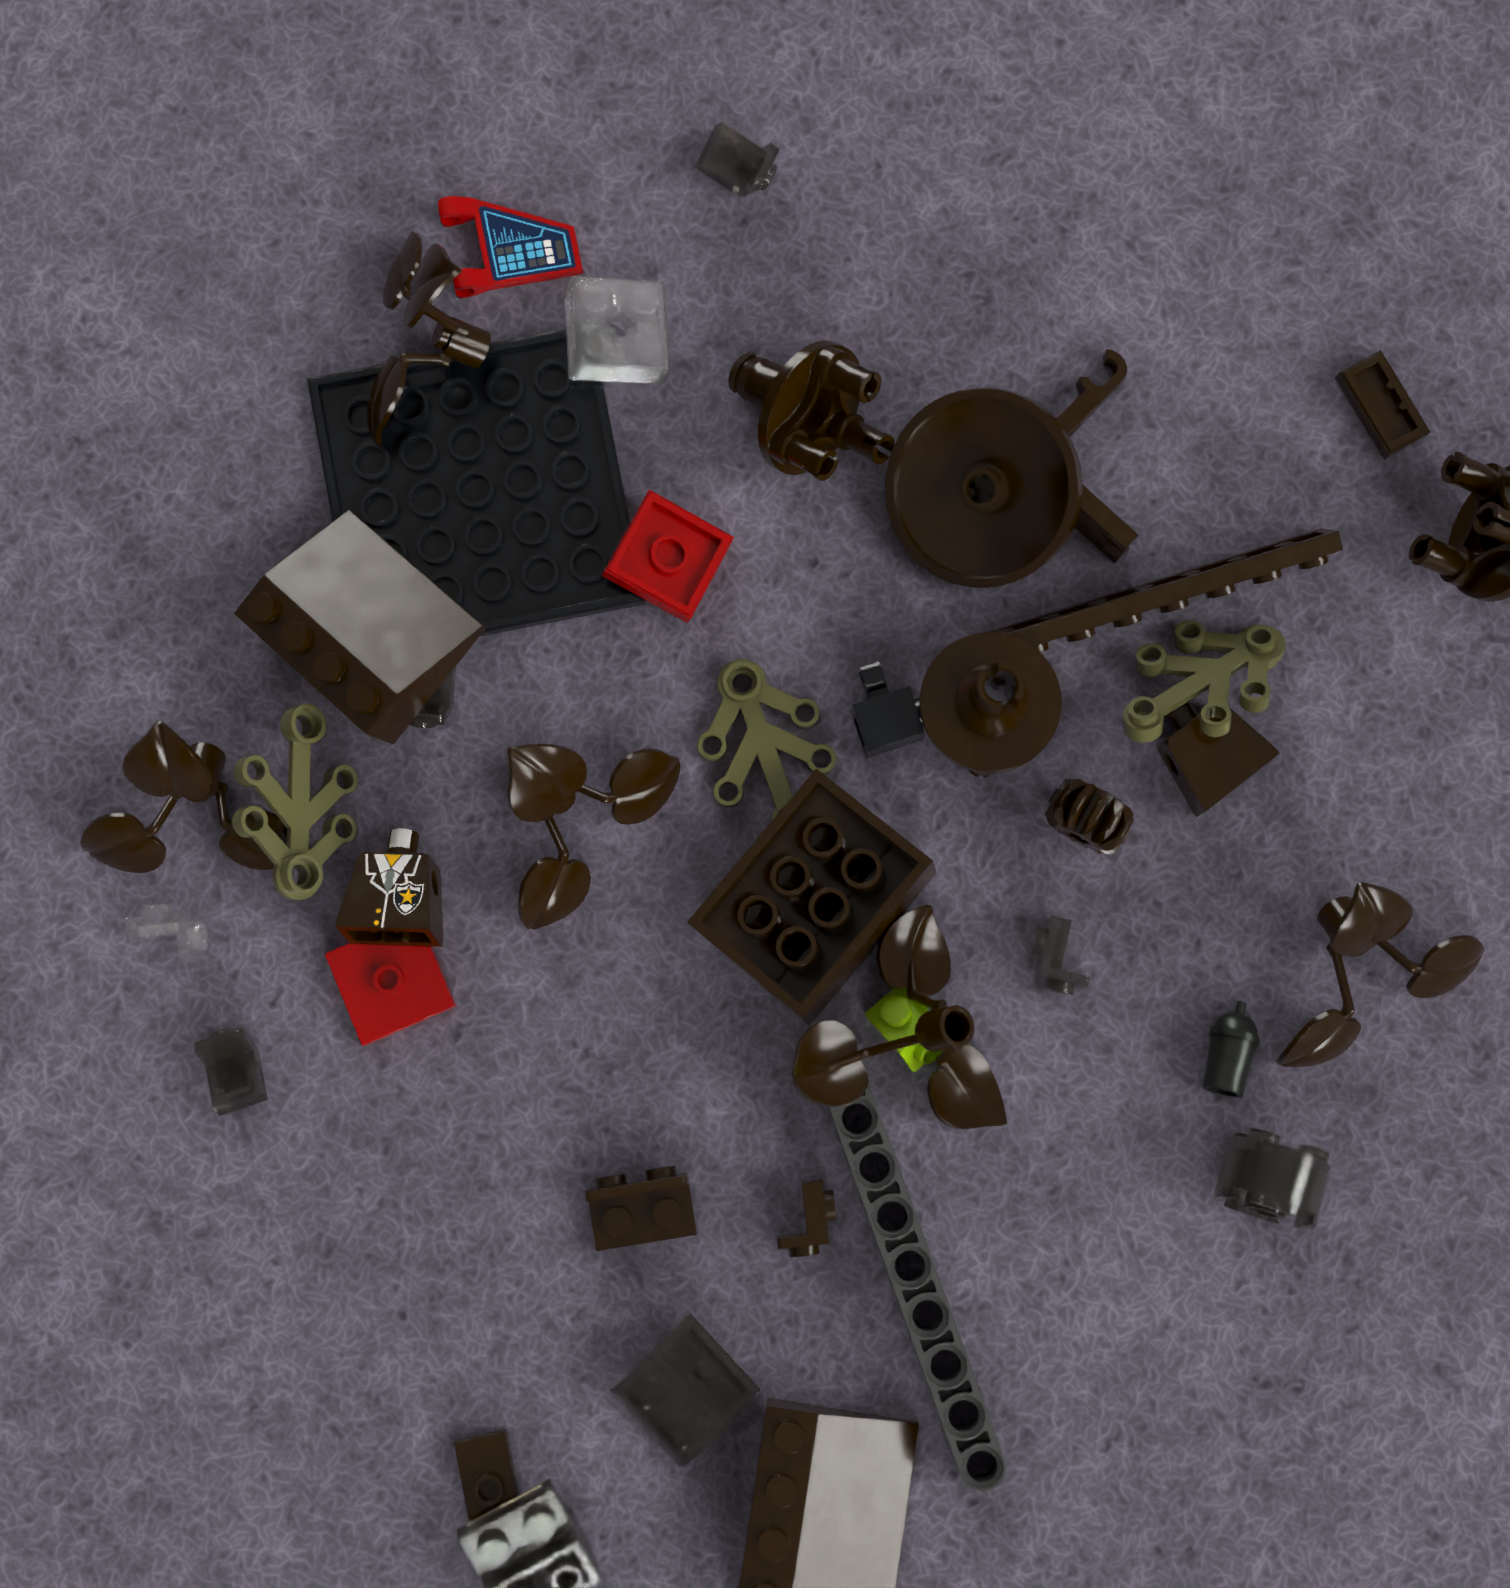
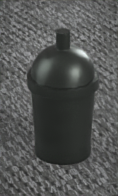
(1230, 1052)

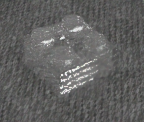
(595, 348)

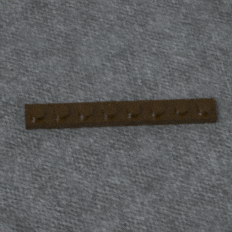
(1173, 591)

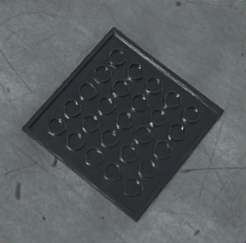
(486, 480)

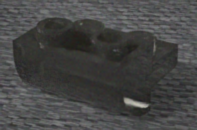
(685, 1391)
(530, 1544)

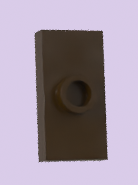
(1382, 404)
(486, 1472)

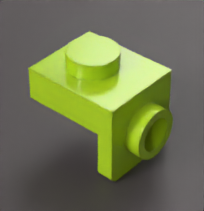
(896, 1018)

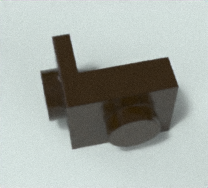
(818, 1208)

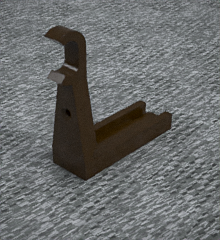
(1095, 519)

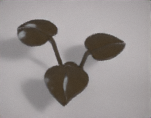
(451, 336)
(162, 767)
(545, 783)
(1354, 928)
(962, 1090)

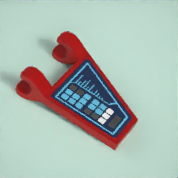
(513, 246)

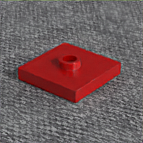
(668, 556)
(389, 987)

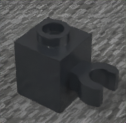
(886, 718)

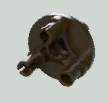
(811, 408)
(1480, 537)
(980, 730)

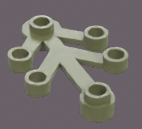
(1254, 647)
(761, 737)
(296, 809)

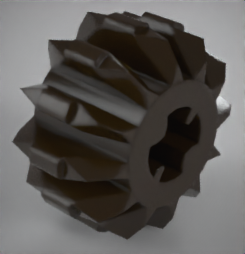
(1089, 816)

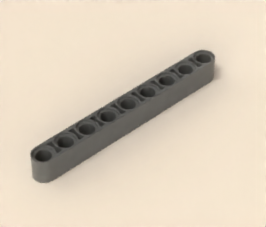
(926, 1285)

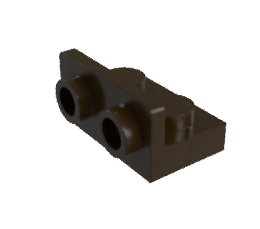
(642, 1209)

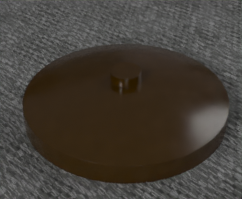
(983, 487)

